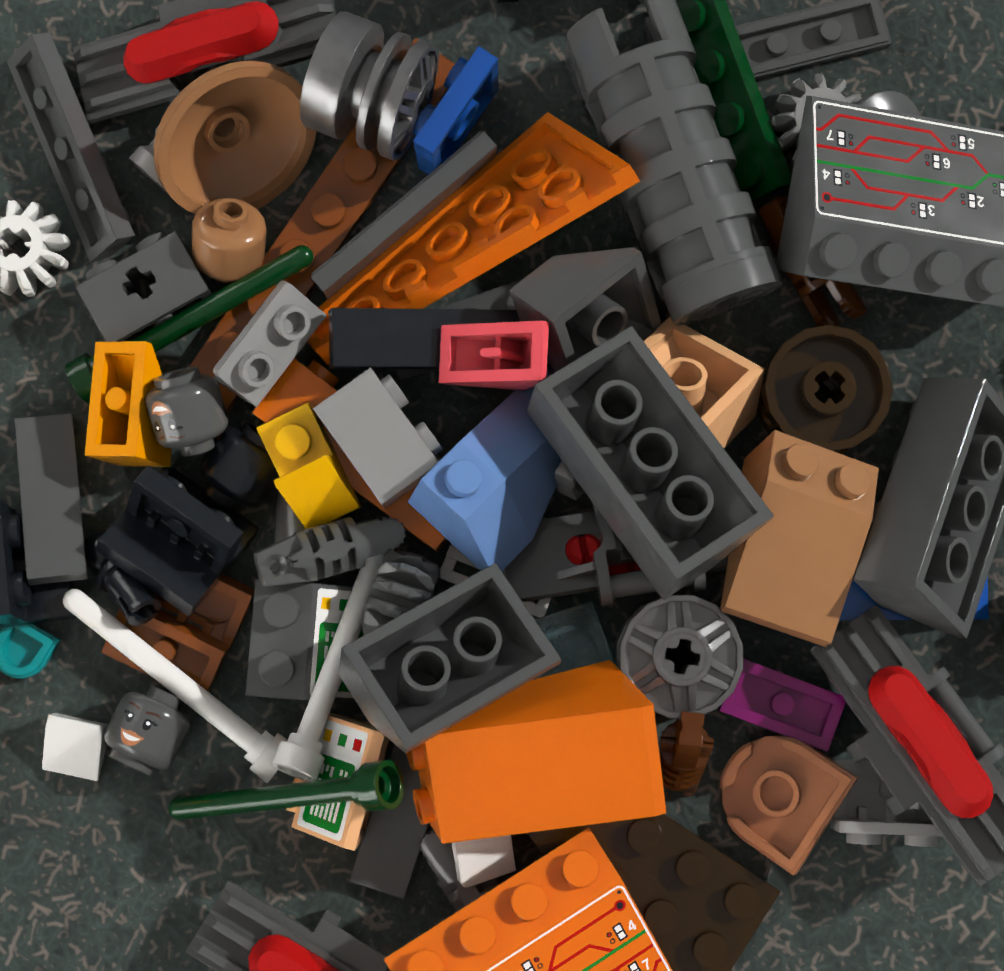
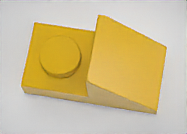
(308, 467)

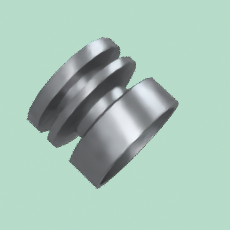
(368, 86)
(707, 635)

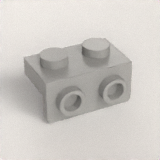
(268, 343)
(867, 817)

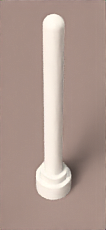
(259, 747)
(301, 752)

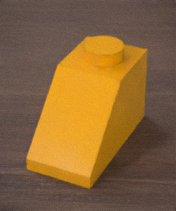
(117, 414)

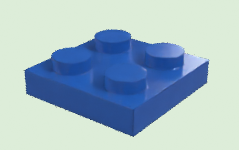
(445, 127)

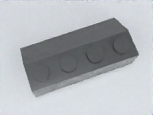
(647, 461)
(940, 508)

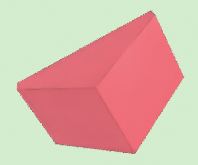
(494, 354)

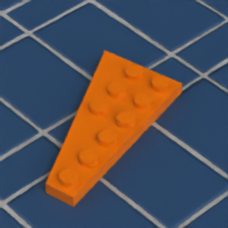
(507, 206)

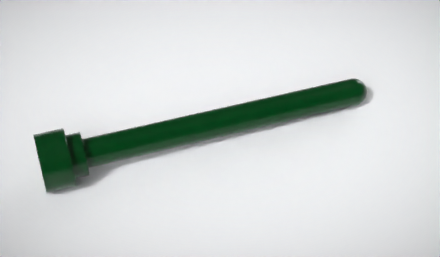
(80, 369)
(372, 786)

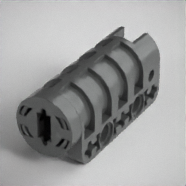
(688, 203)

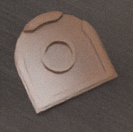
(782, 797)

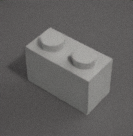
(378, 436)

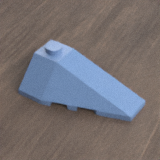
(492, 485)

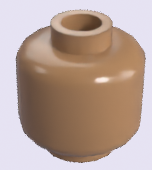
(228, 239)

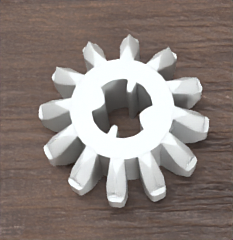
(40, 237)

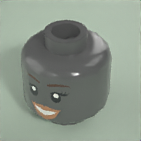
(186, 411)
(147, 730)

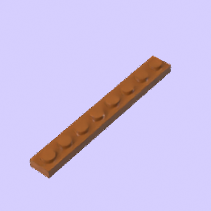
(321, 223)

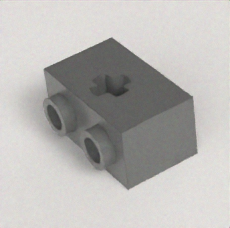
(111, 284)

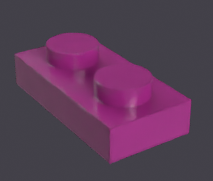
(785, 705)

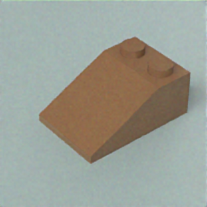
(804, 559)

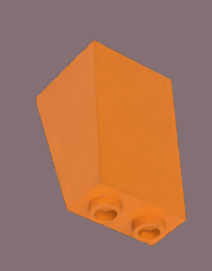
(544, 759)

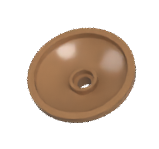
(247, 155)

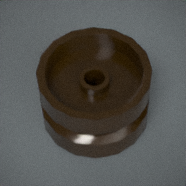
(841, 364)

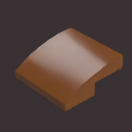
(189, 648)

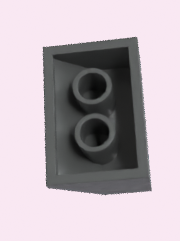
(445, 659)

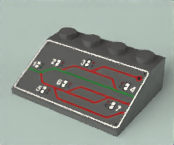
(896, 203)

